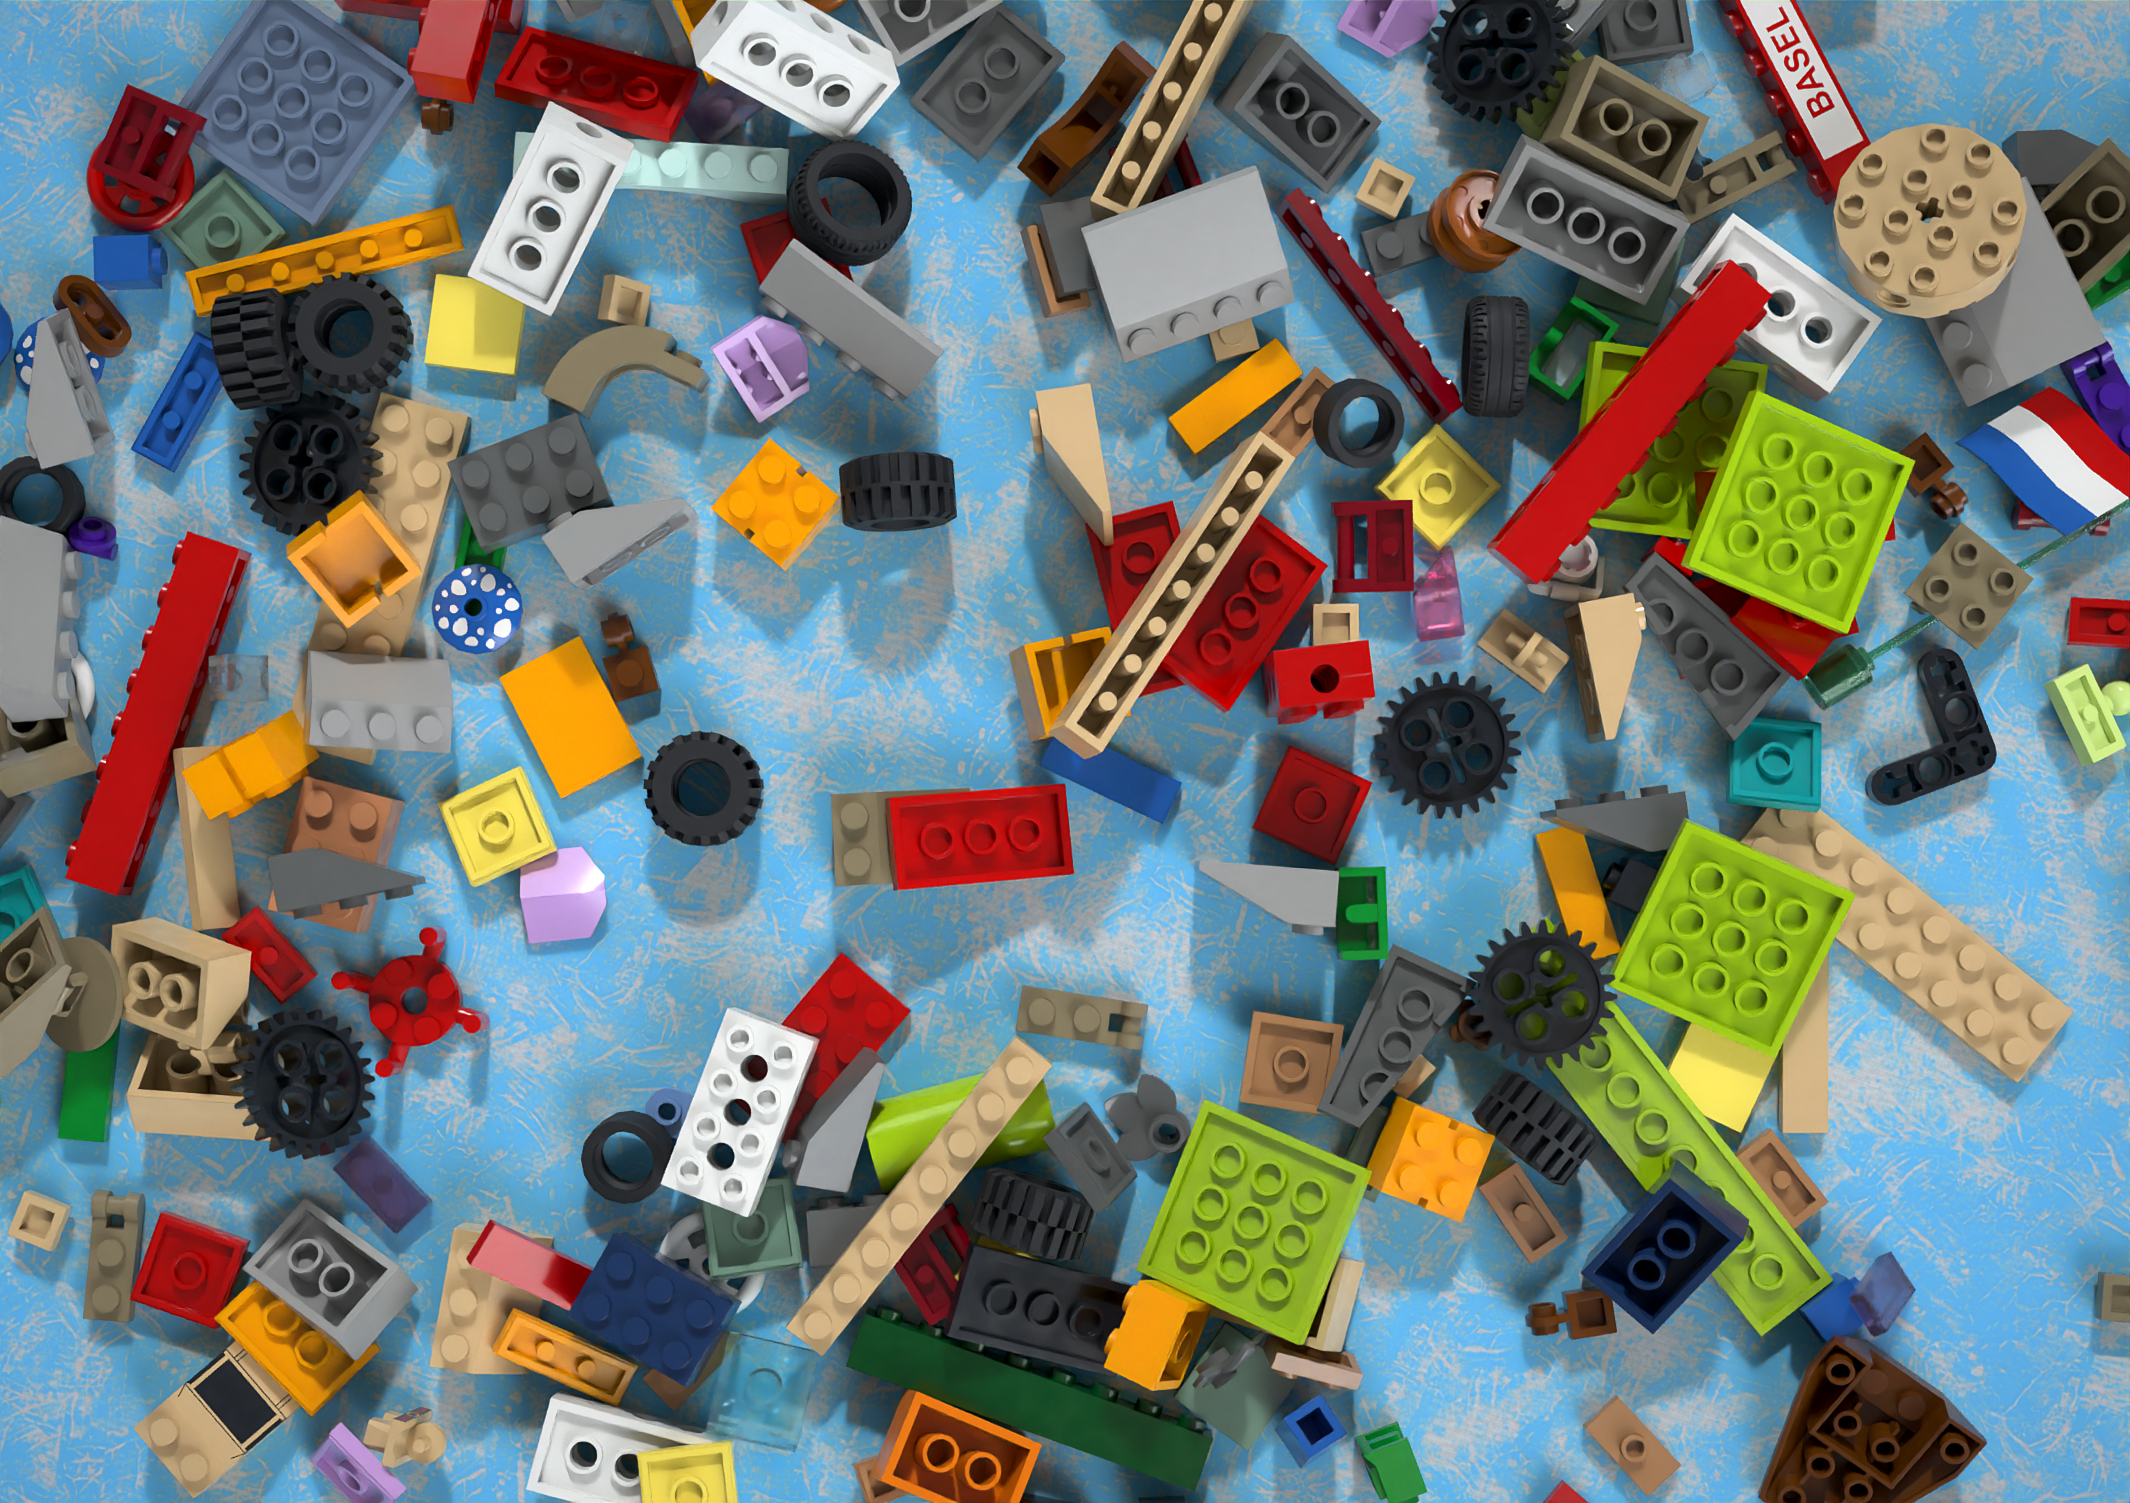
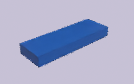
(181, 406)
(1115, 778)

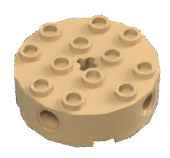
(1938, 176)

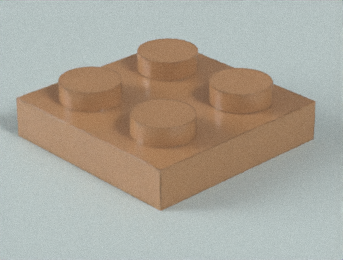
(1289, 1061)

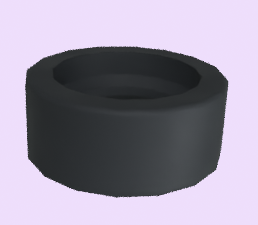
(1386, 436)
(72, 489)
(599, 1174)

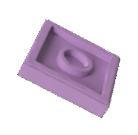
(355, 1469)

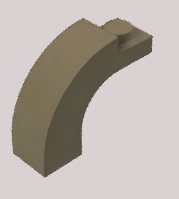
(607, 354)

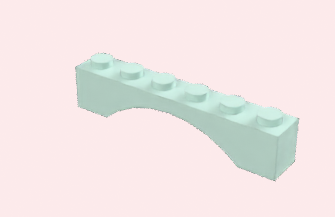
(712, 170)

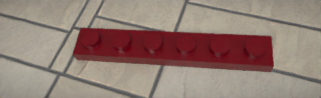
(1360, 296)

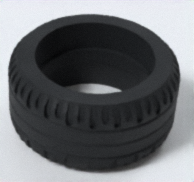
(873, 172)
(1495, 356)

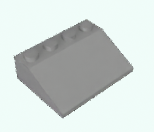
(1188, 264)
(2025, 324)

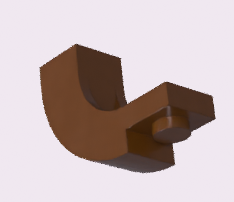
(1091, 121)

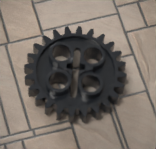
(1494, 88)
(274, 461)
(1484, 728)
(1560, 1032)
(302, 1083)

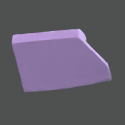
(1388, 24)
(765, 365)
(562, 896)

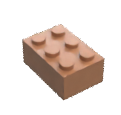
(348, 823)

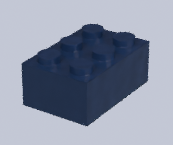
(1665, 1246)
(654, 1308)

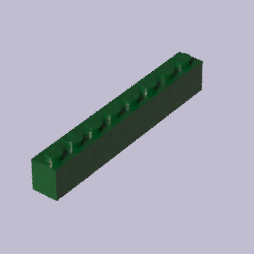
(1032, 1398)

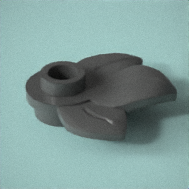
(1141, 1116)
(1222, 1366)

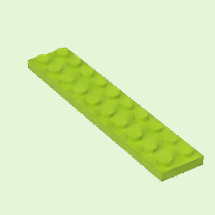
(1653, 1124)

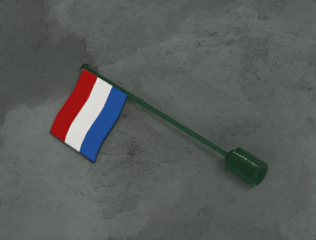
(2054, 466)

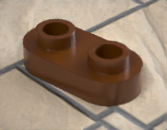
(96, 318)

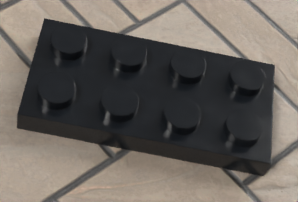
(1035, 1308)

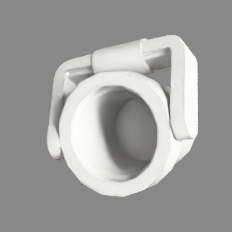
(1577, 567)

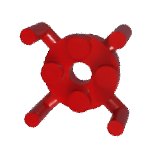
(388, 1005)

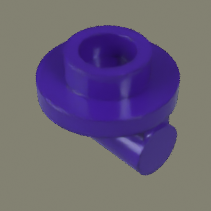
(94, 538)

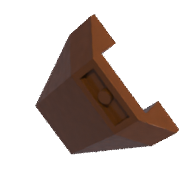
(1866, 1432)

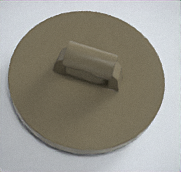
(90, 999)

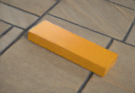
(1235, 396)
(1577, 888)
(564, 1357)

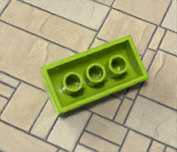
(908, 1122)

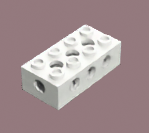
(796, 62)
(560, 237)
(1804, 301)
(710, 1120)
(613, 1431)

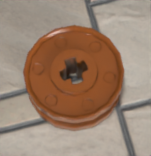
(1457, 223)

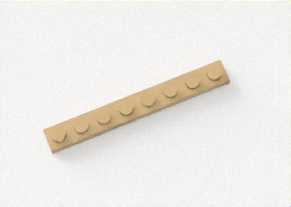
(919, 1195)

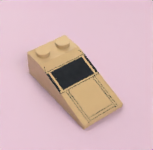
(216, 1419)

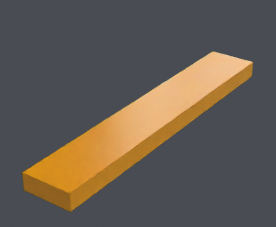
(354, 251)

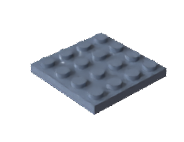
(296, 104)

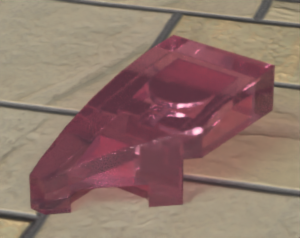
(1438, 600)

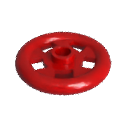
(149, 215)

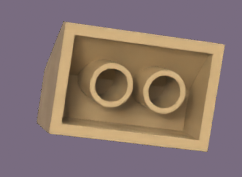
(179, 979)
(175, 1099)
(476, 1309)

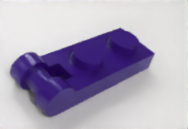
(2104, 398)

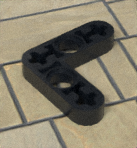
(1954, 736)

